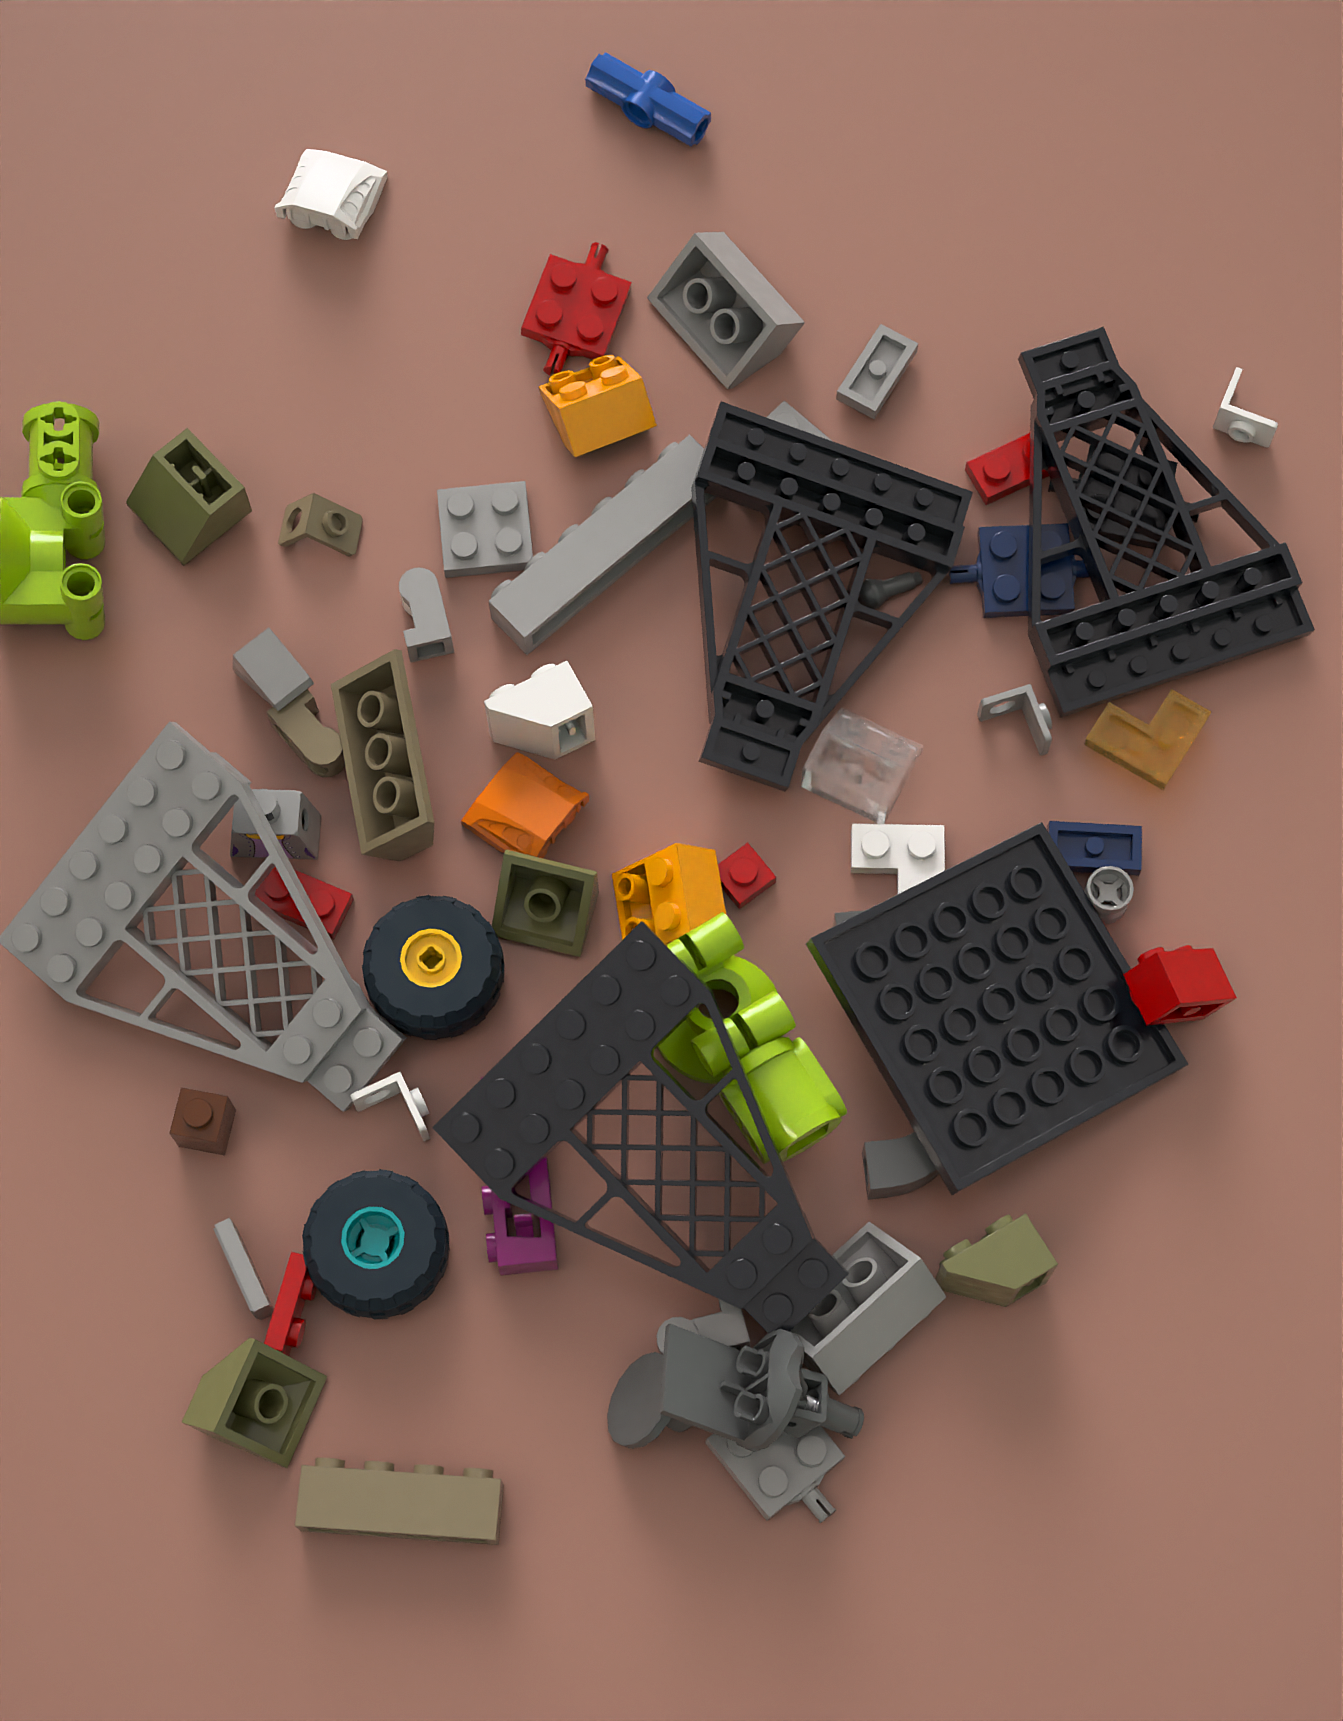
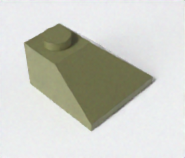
(256, 1401)

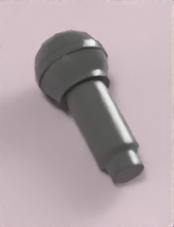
(876, 592)

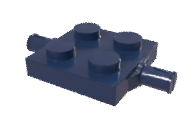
(1004, 568)

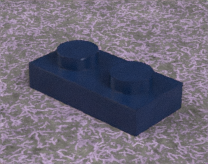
(1098, 845)

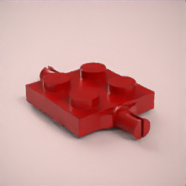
(575, 308)

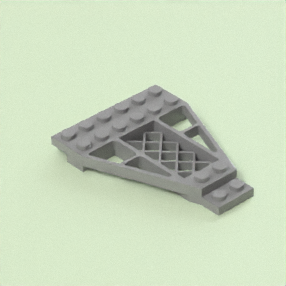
(124, 867)

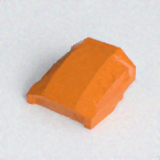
(523, 808)

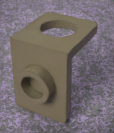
(323, 523)

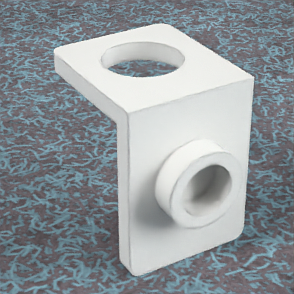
(1241, 424)
(390, 1087)

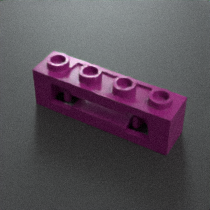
(524, 1251)

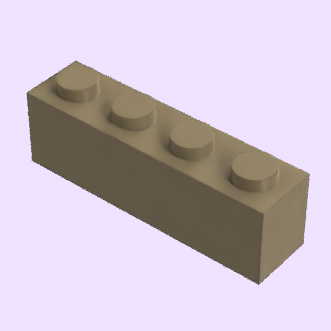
(400, 1504)

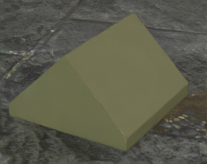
(544, 903)

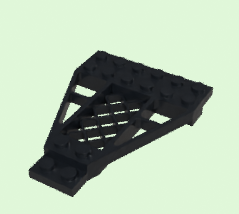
(827, 492)
(1157, 629)
(575, 1063)

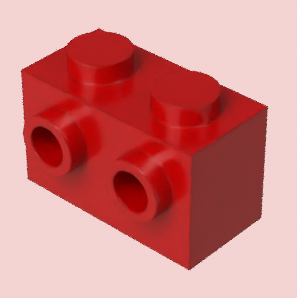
(1178, 985)

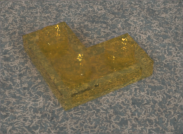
(1150, 749)

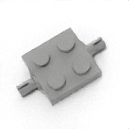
(783, 1471)

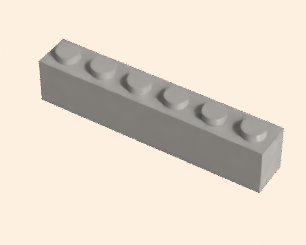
(599, 549)

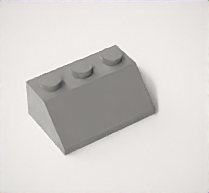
(724, 308)
(868, 1309)

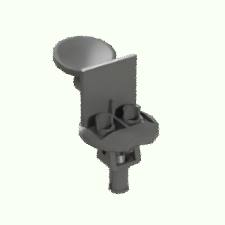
(725, 1391)

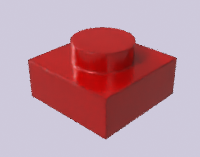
(745, 875)

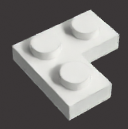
(898, 849)

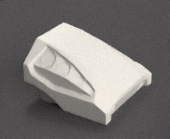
(332, 193)

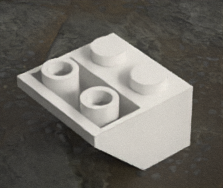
(542, 714)

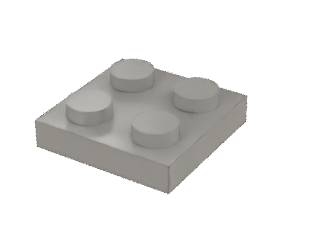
(484, 529)

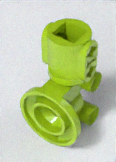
(55, 513)
(784, 1074)

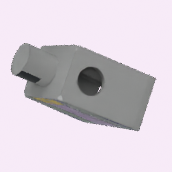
(285, 813)

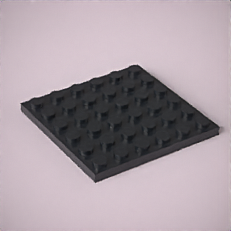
(994, 1006)

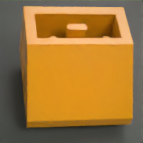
(598, 404)
(669, 891)

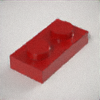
(1002, 470)
(329, 901)
(286, 1326)

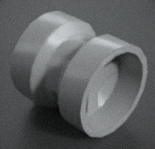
(1112, 886)

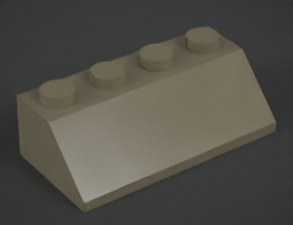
(384, 759)

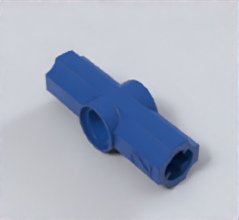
(648, 99)

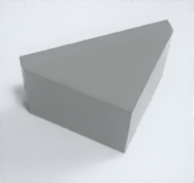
(271, 670)

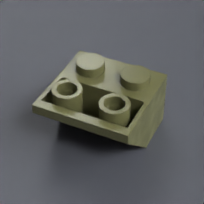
(187, 497)
(999, 1266)

